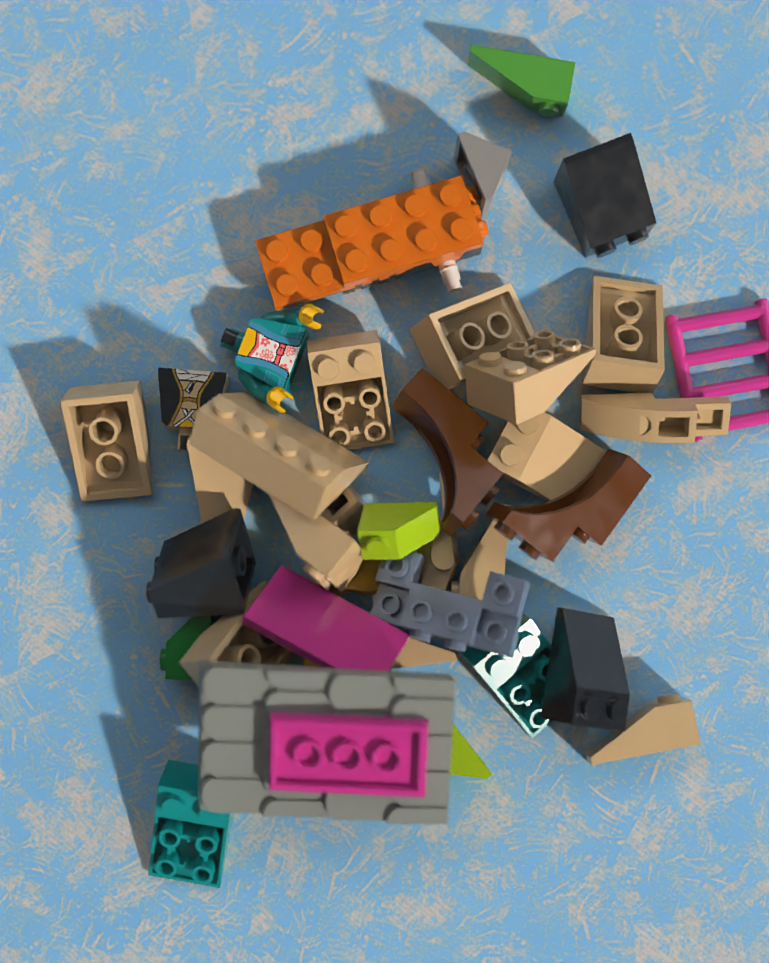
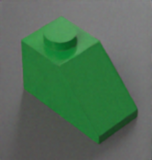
(180, 643)

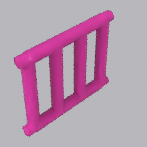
(684, 360)

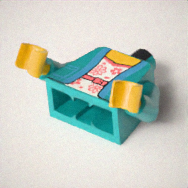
(271, 351)

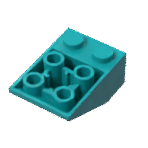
(519, 680)
(185, 840)

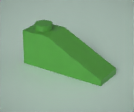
(532, 80)

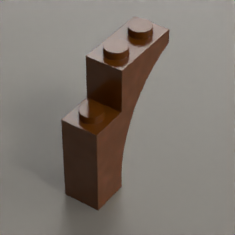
(453, 436)
(584, 512)

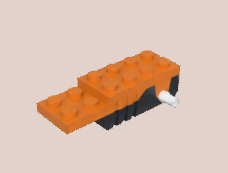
(376, 243)

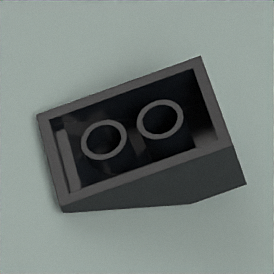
(586, 673)

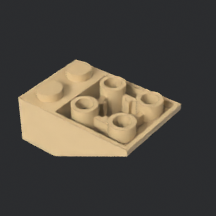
(525, 375)
(351, 389)

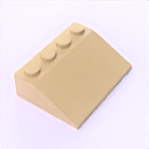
(275, 452)

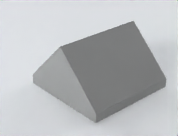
(482, 167)

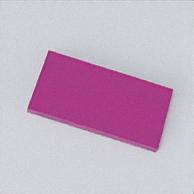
(323, 625)
(348, 754)

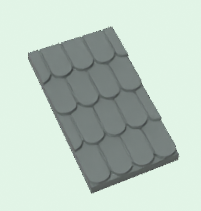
(236, 736)

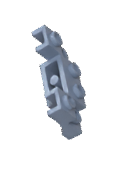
(456, 618)

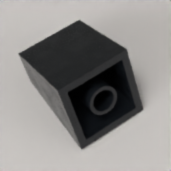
(606, 196)
(204, 570)

